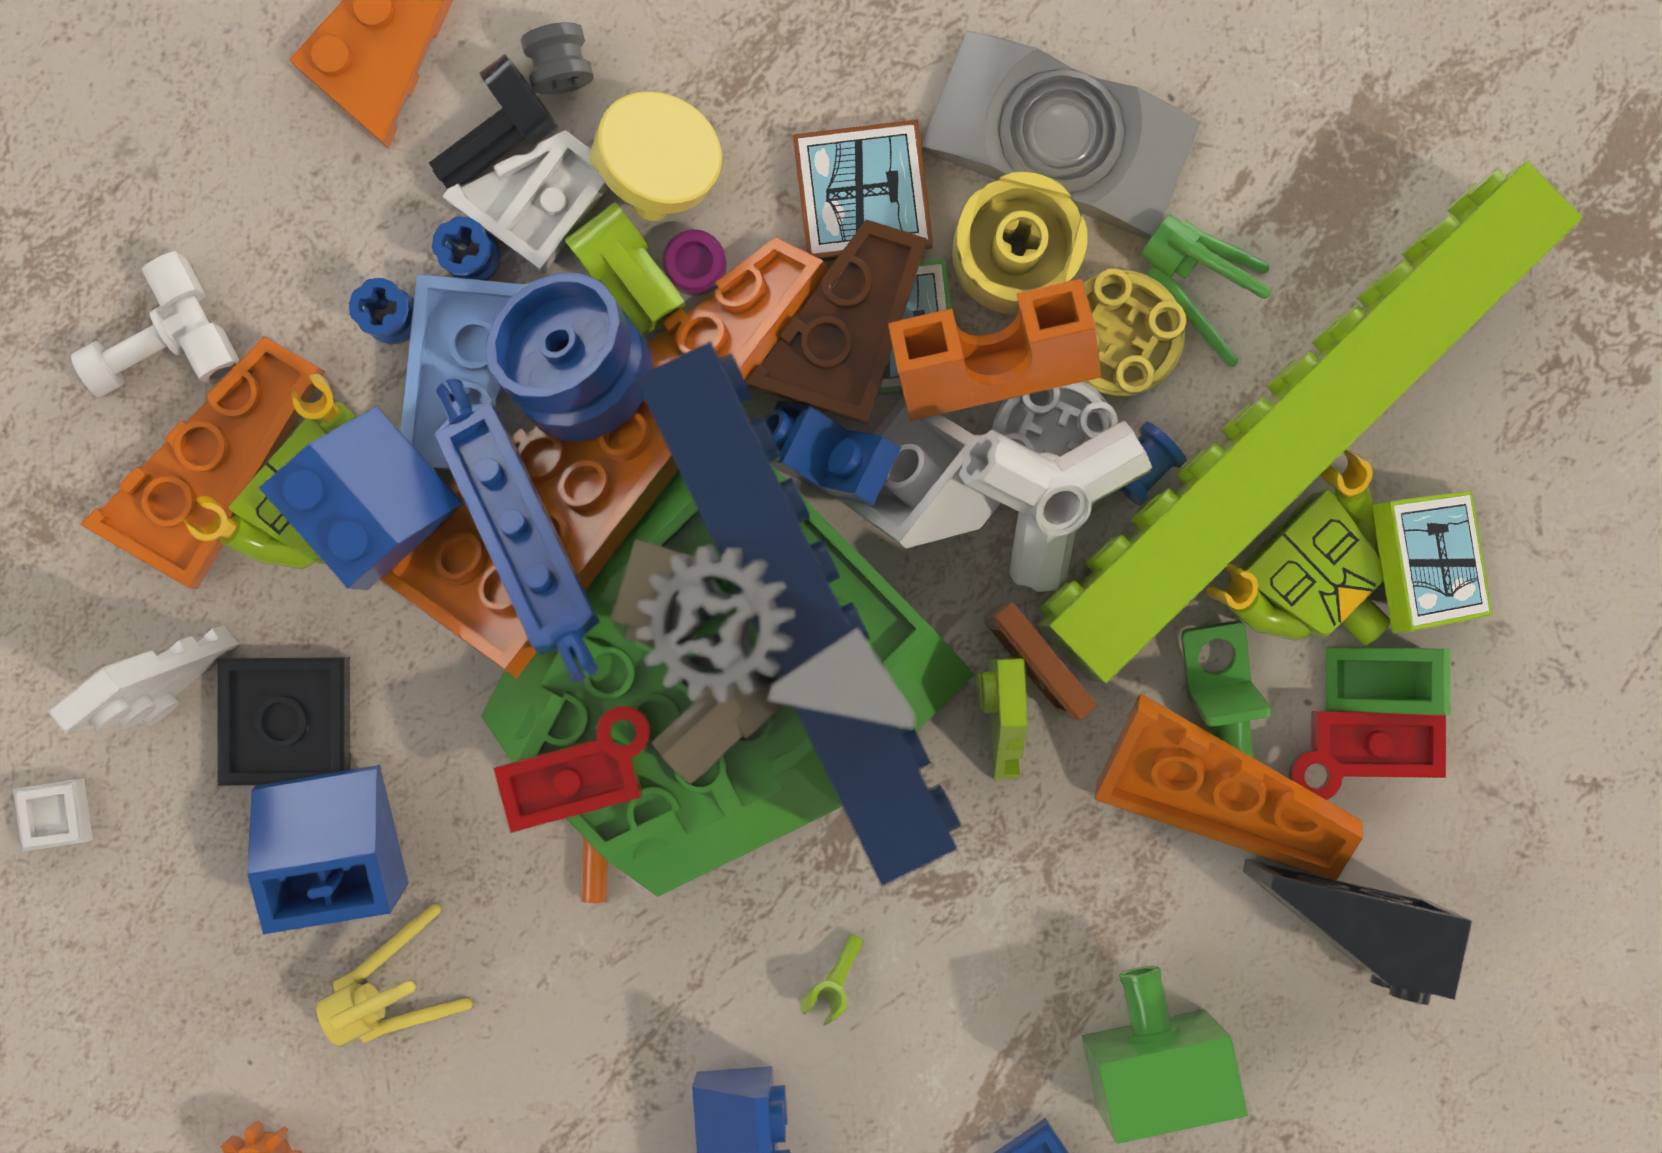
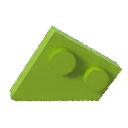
(1003, 695)

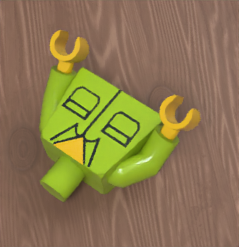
(259, 526)
(1315, 566)

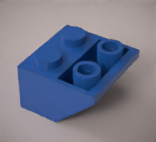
(323, 850)
(739, 1111)

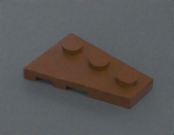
(841, 337)

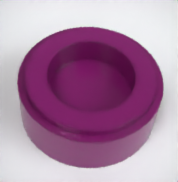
(694, 262)

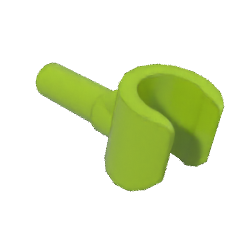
(833, 986)

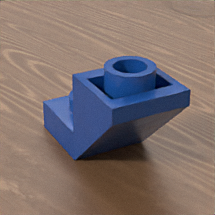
(828, 455)

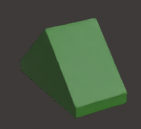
(1388, 680)

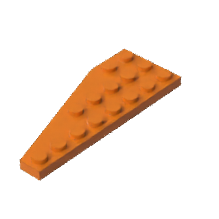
(609, 482)

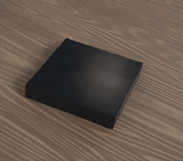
(282, 718)

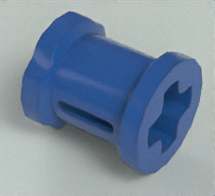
(461, 233)
(375, 295)
(1162, 454)

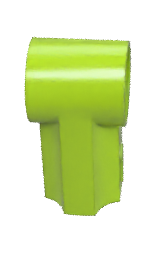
(618, 258)

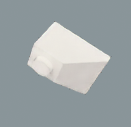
(923, 490)

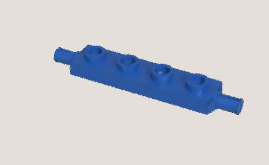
(517, 530)

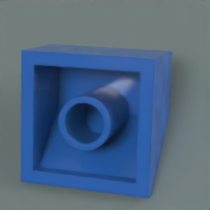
(362, 498)

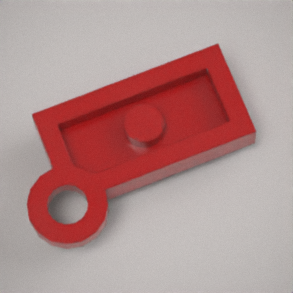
(1372, 747)
(574, 777)

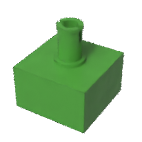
(1162, 1068)

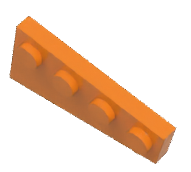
(206, 456)
(1212, 789)

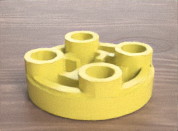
(656, 153)
(1136, 332)

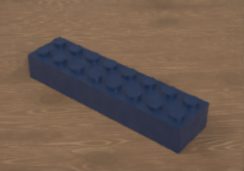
(746, 507)

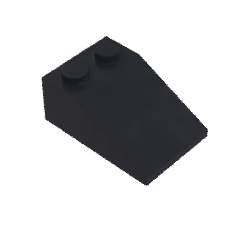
(1395, 937)

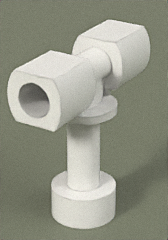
(176, 325)

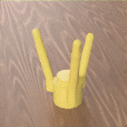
(357, 1009)

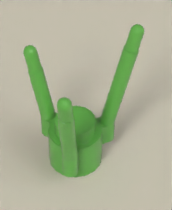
(1178, 249)

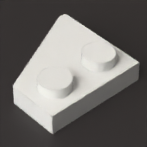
(534, 198)

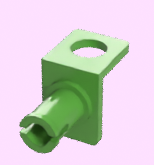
(1228, 696)

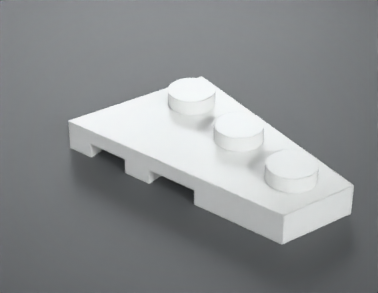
(141, 686)

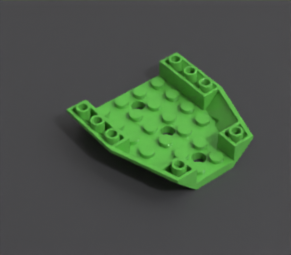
(762, 782)

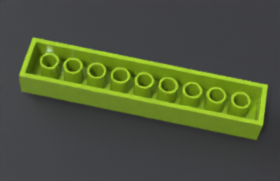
(1308, 422)

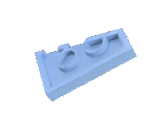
(448, 343)

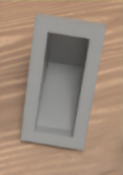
(846, 682)

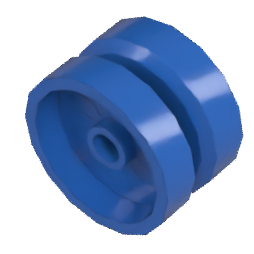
(568, 356)

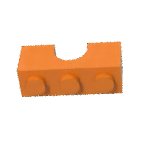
(1041, 350)

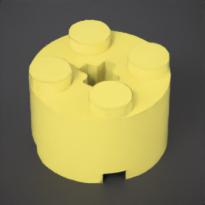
(1024, 206)

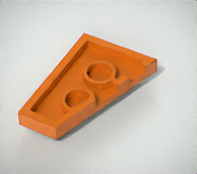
(371, 57)

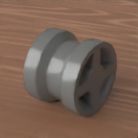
(557, 58)

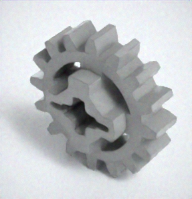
(698, 601)

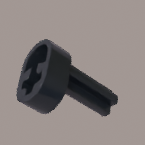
(519, 119)

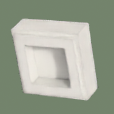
(53, 814)

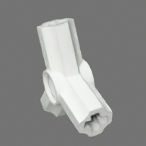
(1051, 493)

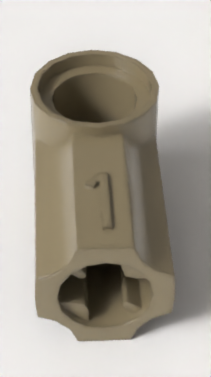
(711, 728)

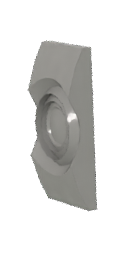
(1031, 113)

